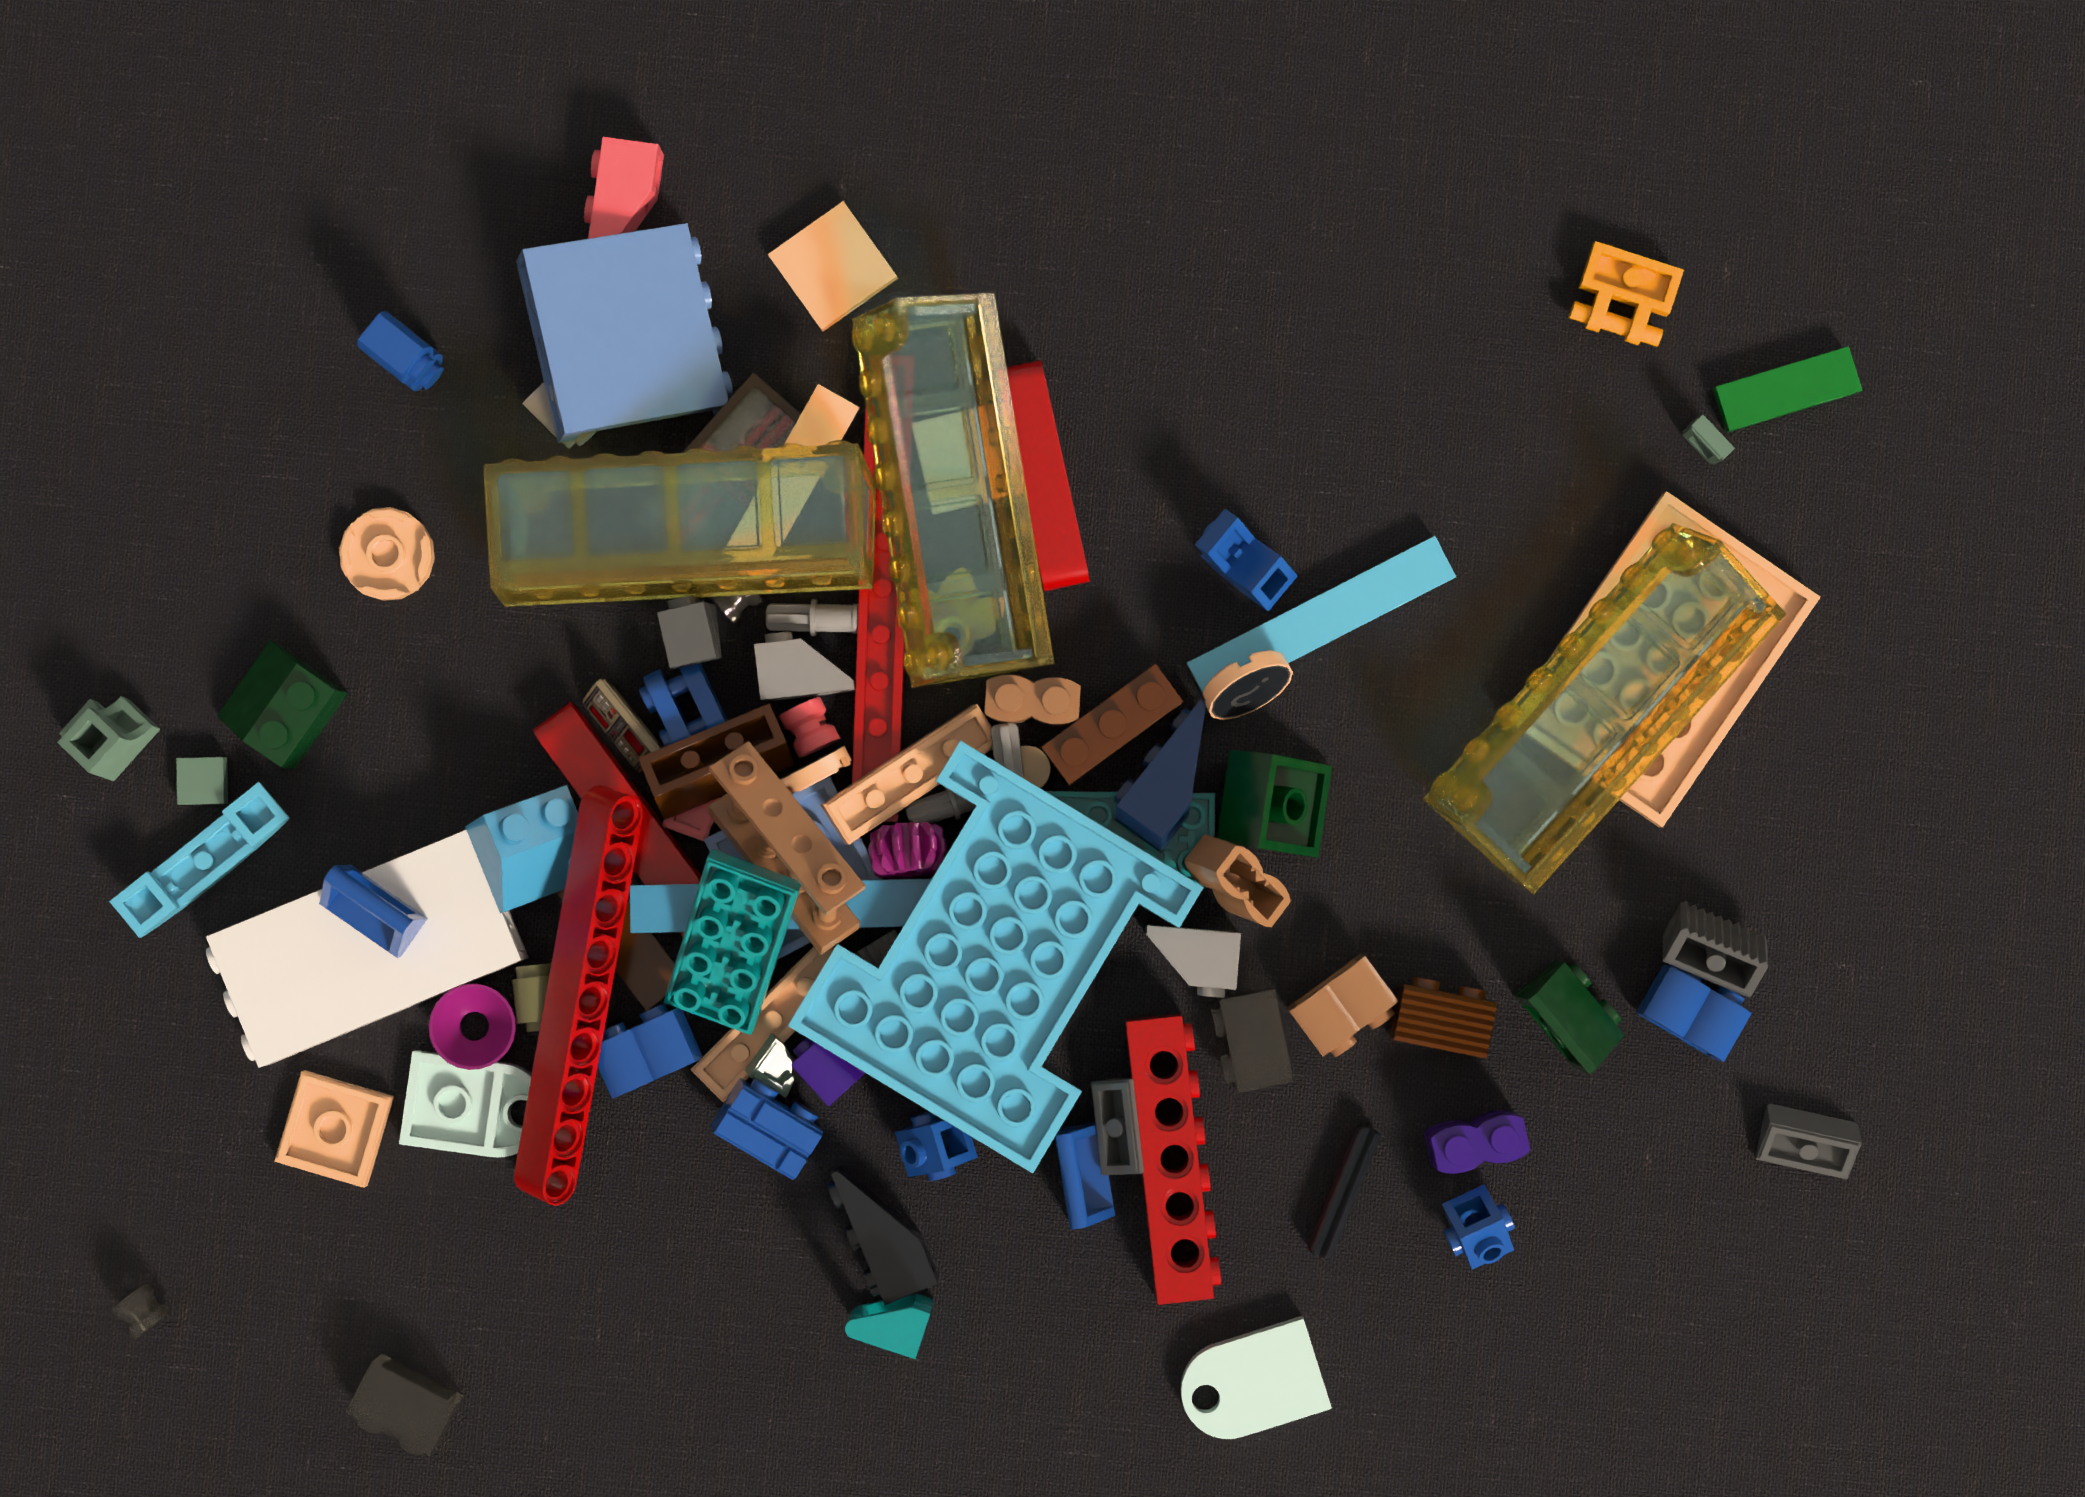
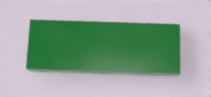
(1787, 389)

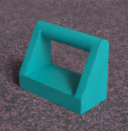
(891, 1326)

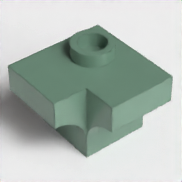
(108, 737)

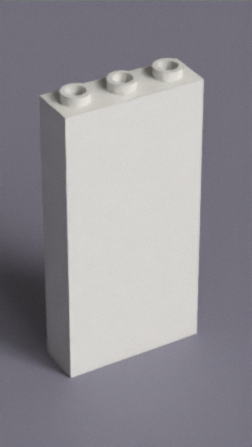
(313, 977)

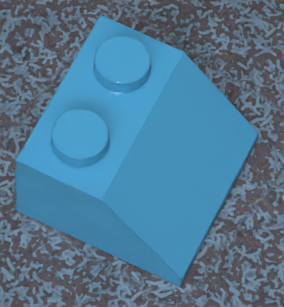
(526, 847)

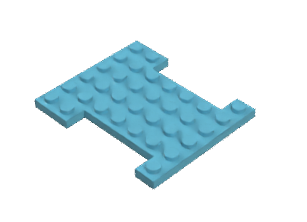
(993, 961)

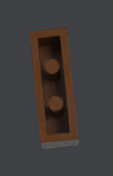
(1112, 724)
(681, 771)

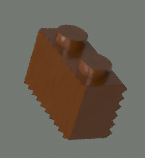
(1442, 1018)

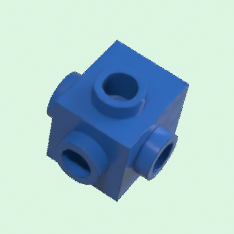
(933, 1147)
(1478, 1227)

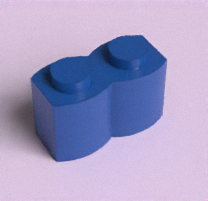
(401, 352)
(1695, 1012)
(646, 1051)

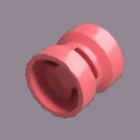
(809, 727)

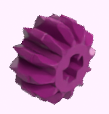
(907, 850)

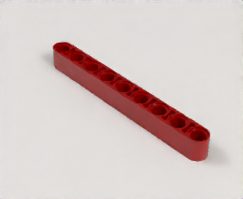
(578, 994)

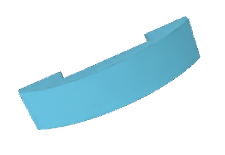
(201, 861)

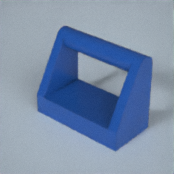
(370, 909)
(1085, 1189)

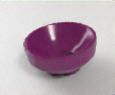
(447, 1033)

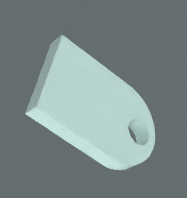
(463, 1107)
(1260, 1381)

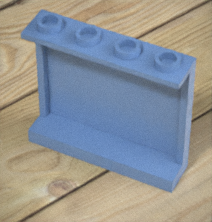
(623, 330)

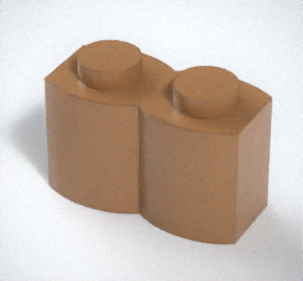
(1019, 700)
(1237, 880)
(1343, 1006)

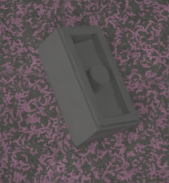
(1117, 1126)
(1808, 1141)

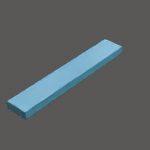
(1334, 611)

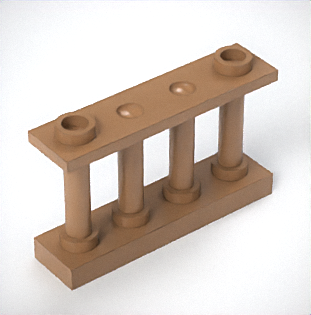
(780, 836)

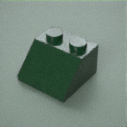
(281, 706)
(1274, 803)
(1571, 1016)

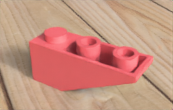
(625, 186)

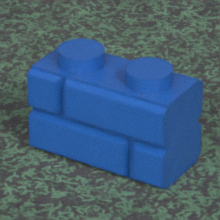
(768, 1127)

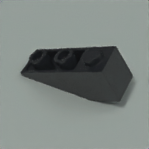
(891, 1246)

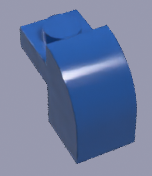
(1245, 560)

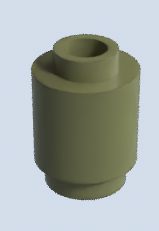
(530, 994)

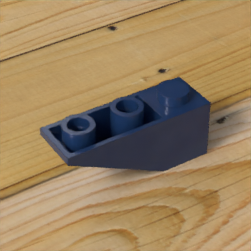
(1162, 794)

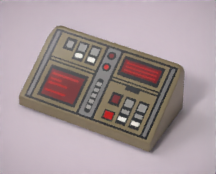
(620, 722)

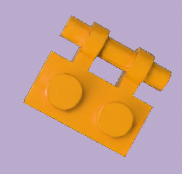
(1629, 280)

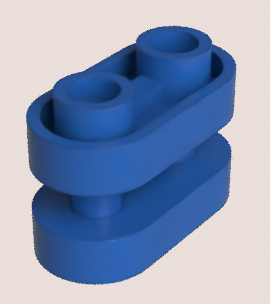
(661, 696)

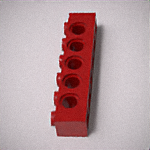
(1172, 1279)

